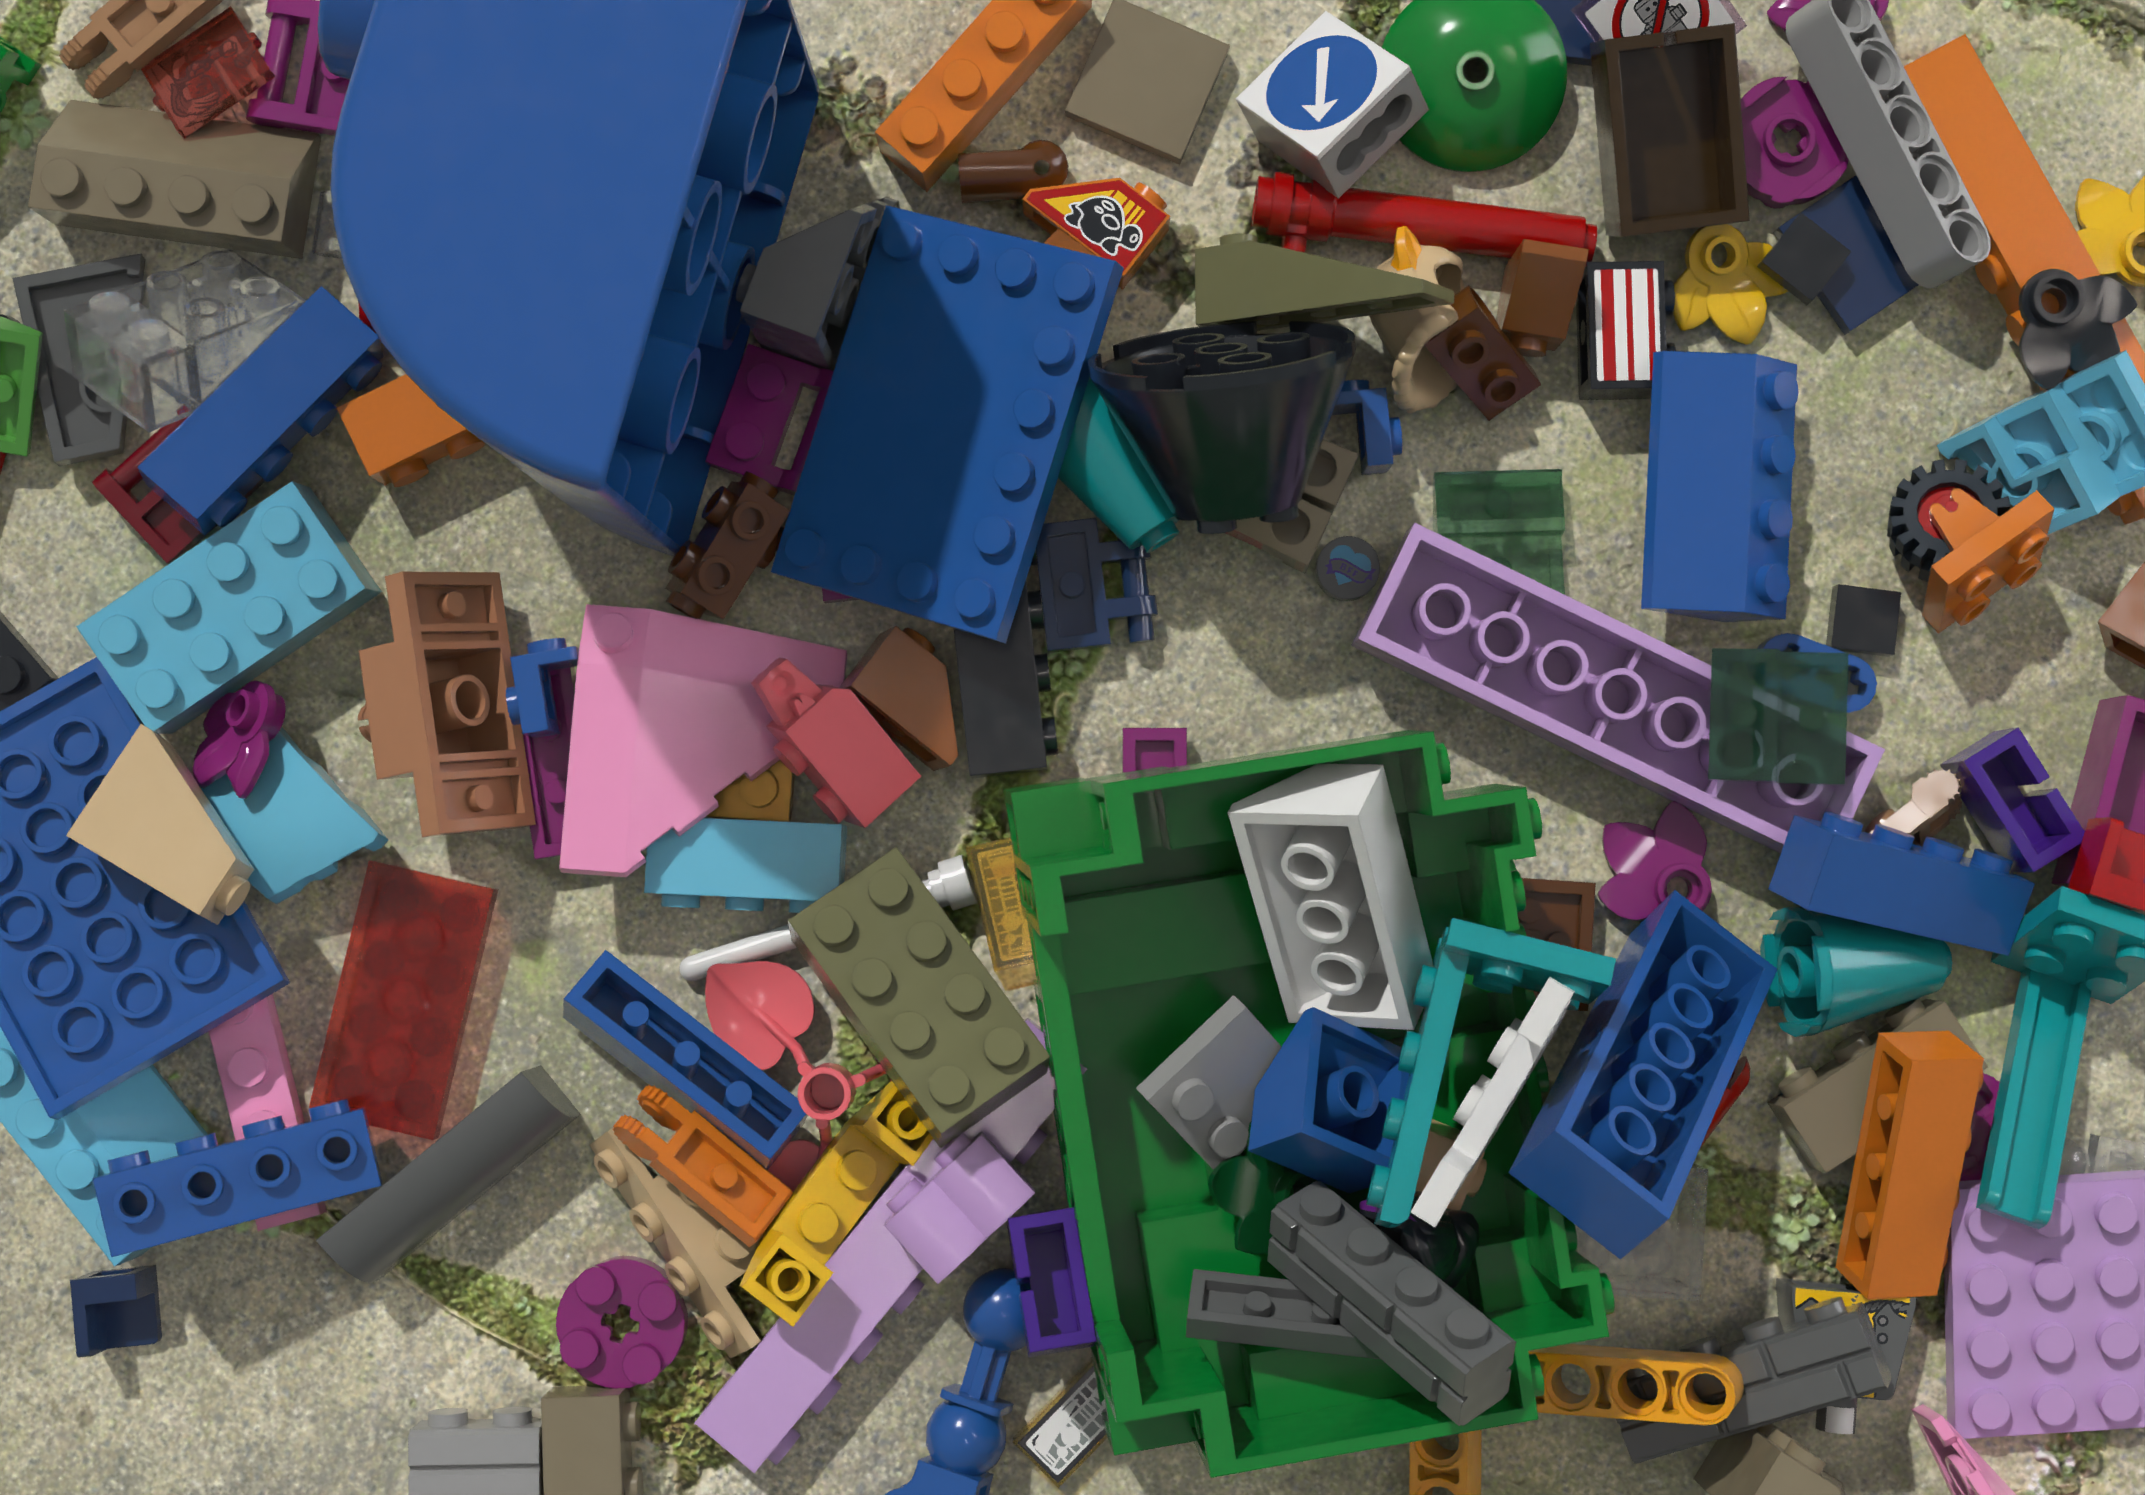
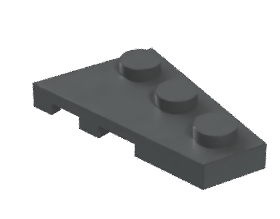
(76, 418)

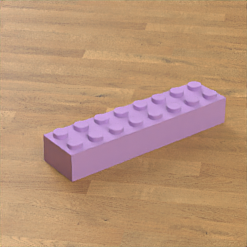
(1579, 683)

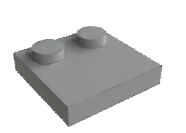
(1212, 1081)

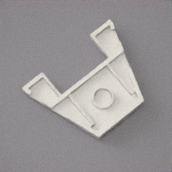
(1492, 1098)

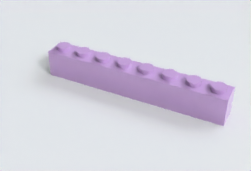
(870, 1275)

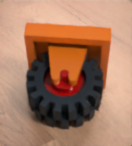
(1965, 539)

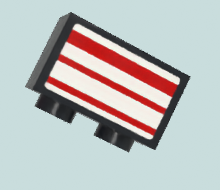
(1620, 326)

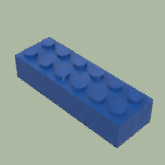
(1645, 1076)

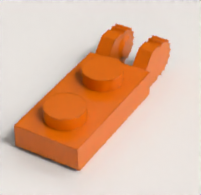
(705, 1166)

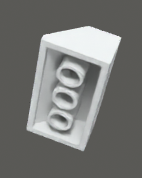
(1334, 894)

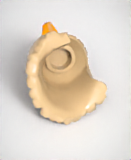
(1417, 375)

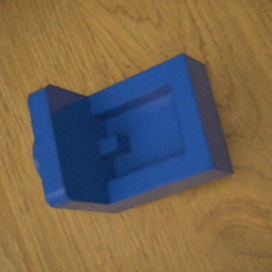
(1377, 433)
(532, 697)

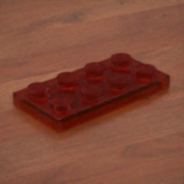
(404, 997)

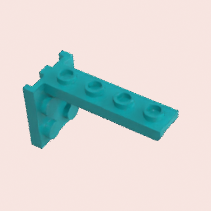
(2066, 955)
(1497, 963)

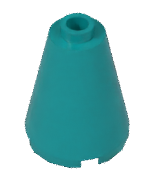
(1111, 479)
(1846, 969)

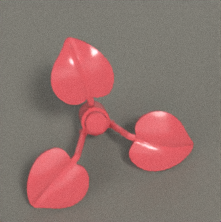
(759, 1014)

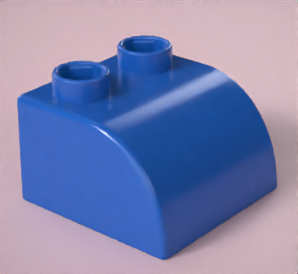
(564, 219)

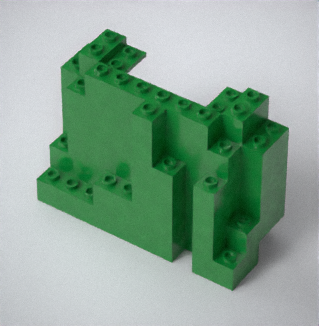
(1134, 946)

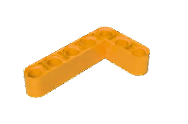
(1608, 1398)

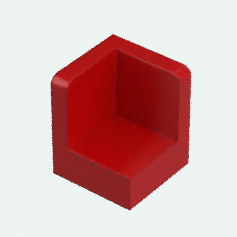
(2111, 864)

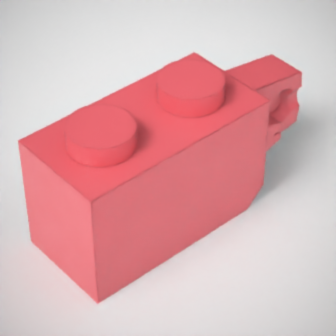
(834, 744)

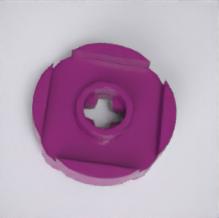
(1784, 178)
(590, 1344)

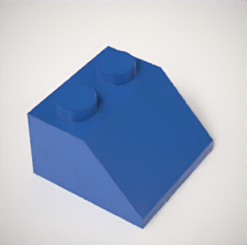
(1328, 1102)

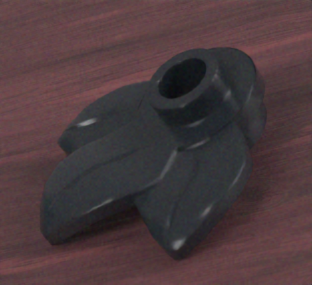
(2079, 331)

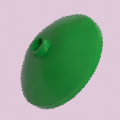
(1486, 121)

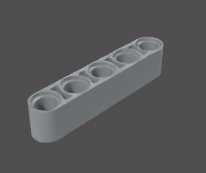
(1889, 139)

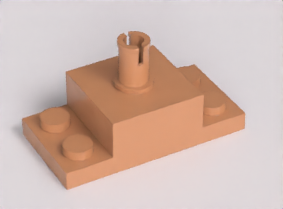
(443, 706)

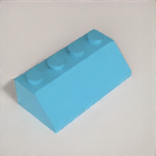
(75, 1149)

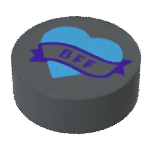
(1347, 568)

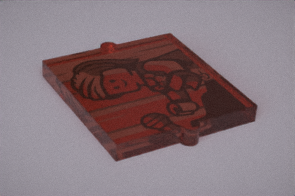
(207, 72)

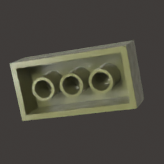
(918, 996)

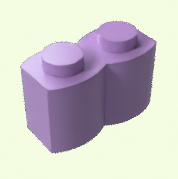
(958, 1205)

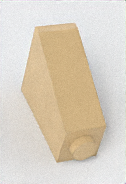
(164, 830)

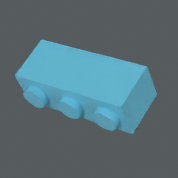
(747, 863)

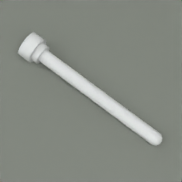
(948, 884)

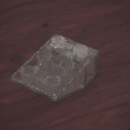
(175, 335)

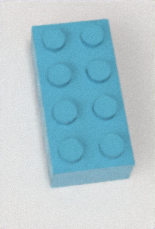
(229, 609)

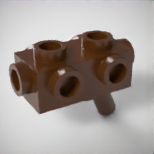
(737, 537)

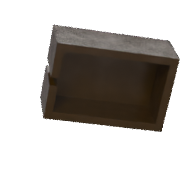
(1670, 130)

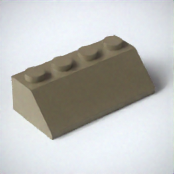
(141, 179)

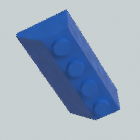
(1719, 486)

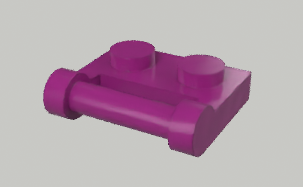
(318, 90)
(760, 416)

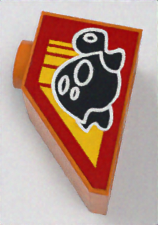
(1104, 218)

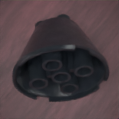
(1227, 414)

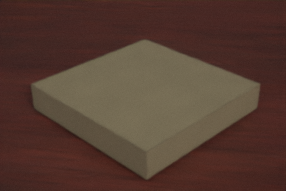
(1147, 80)

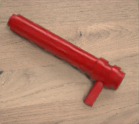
(1309, 212)

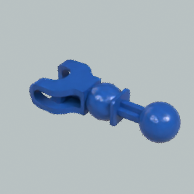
(968, 1426)

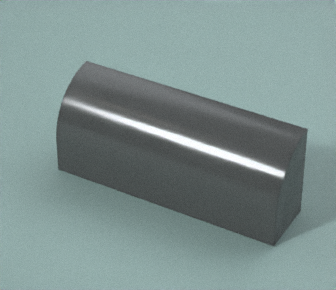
(449, 1176)

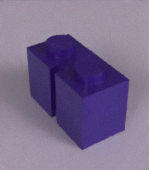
(2018, 826)
(1050, 1258)

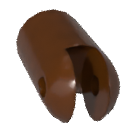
(1009, 173)

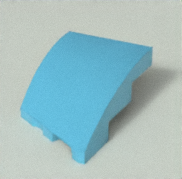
(2068, 442)
(292, 821)

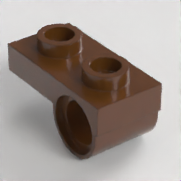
(1482, 357)

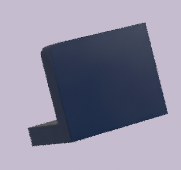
(115, 1309)

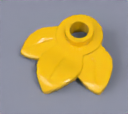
(2112, 227)
(1726, 294)

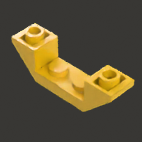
(829, 1201)

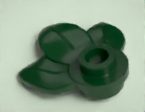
(1251, 1190)

